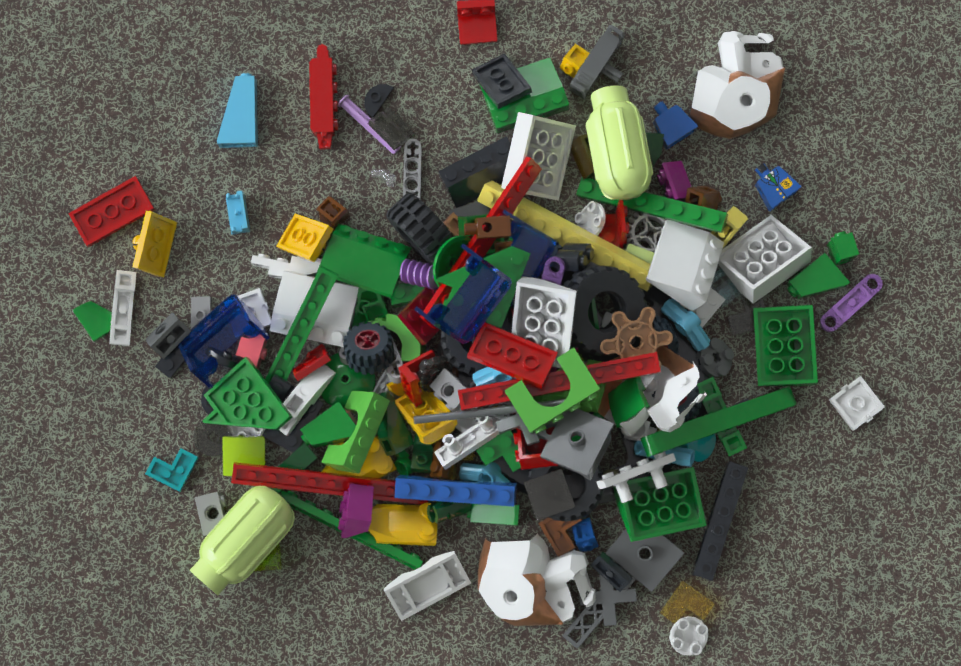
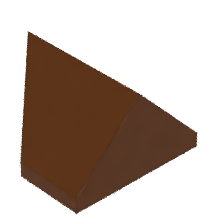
(332, 213)

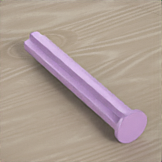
(363, 119)

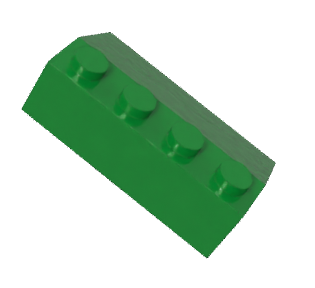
(544, 101)
(365, 260)
(785, 346)
(664, 509)

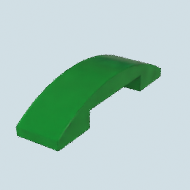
(713, 402)

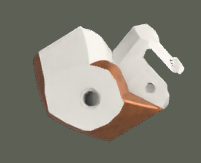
(741, 92)
(671, 386)
(519, 573)

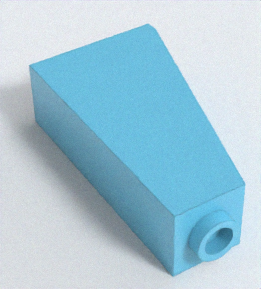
(240, 116)

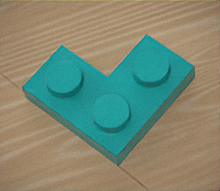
(175, 474)

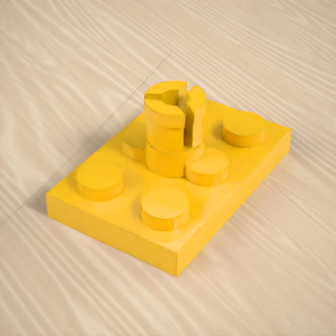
(305, 237)
(154, 244)

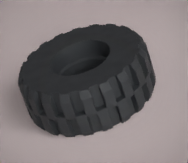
(625, 297)

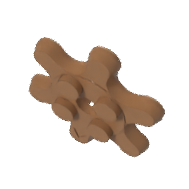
(628, 329)

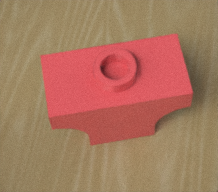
(253, 348)

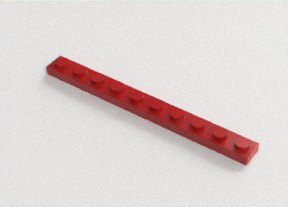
(509, 201)
(558, 380)
(312, 481)

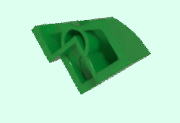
(368, 307)
(94, 319)

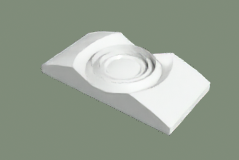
(426, 585)

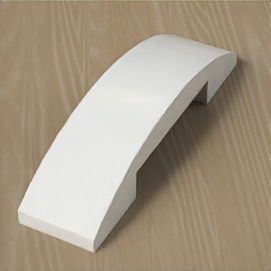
(122, 308)

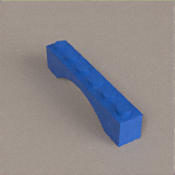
(455, 491)

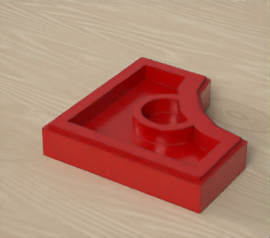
(313, 361)

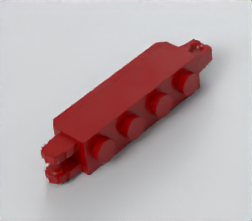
(322, 97)

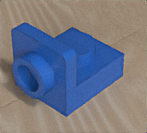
(584, 535)

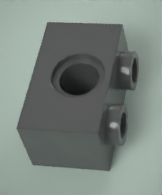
(167, 335)

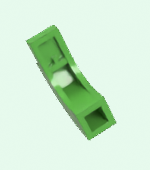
(410, 345)

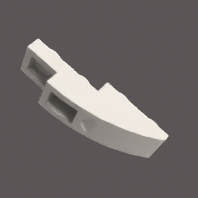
(276, 267)
(306, 394)

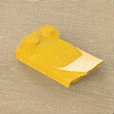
(427, 432)
(375, 465)
(403, 525)

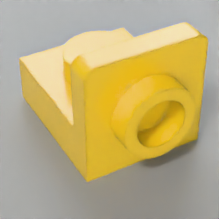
(573, 60)

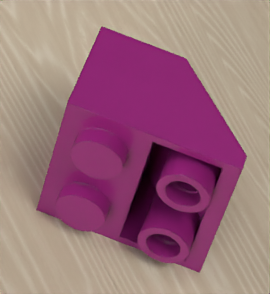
(674, 179)
(356, 510)

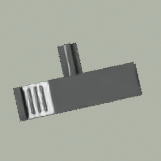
(598, 63)

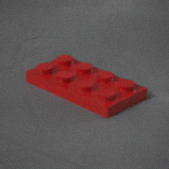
(111, 211)
(512, 355)

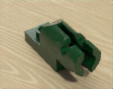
(421, 456)
(443, 510)

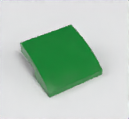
(627, 400)

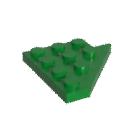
(510, 262)
(245, 400)

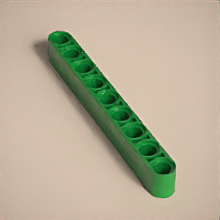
(719, 421)

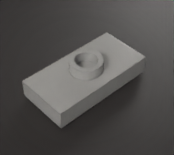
(199, 309)

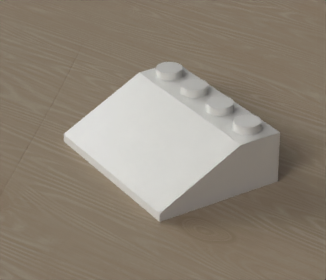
(548, 145)
(764, 258)
(685, 263)
(544, 314)
(334, 317)

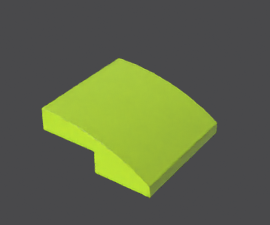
(242, 450)

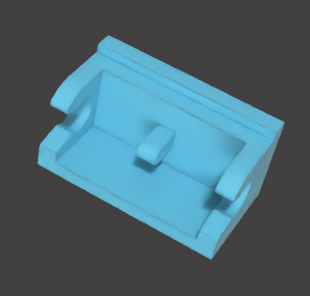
(237, 213)

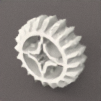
(647, 226)

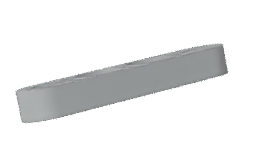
(412, 175)

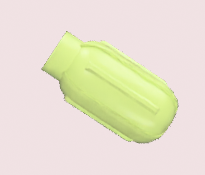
(618, 144)
(243, 538)

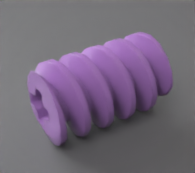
(418, 274)

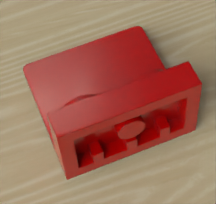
(476, 21)
(615, 227)
(410, 379)

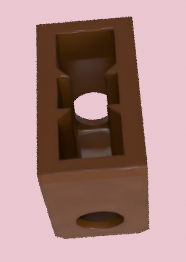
(704, 197)
(498, 227)

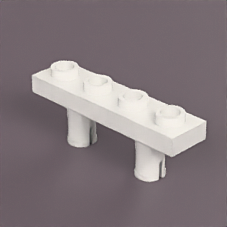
(467, 442)
(620, 480)

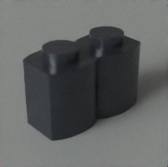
(575, 256)

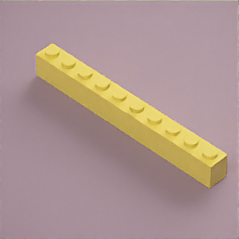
(565, 231)

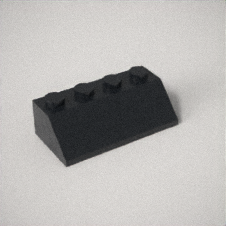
(467, 176)

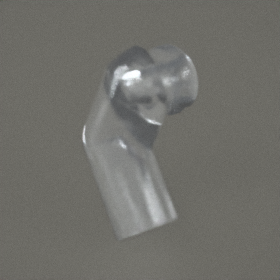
(386, 174)

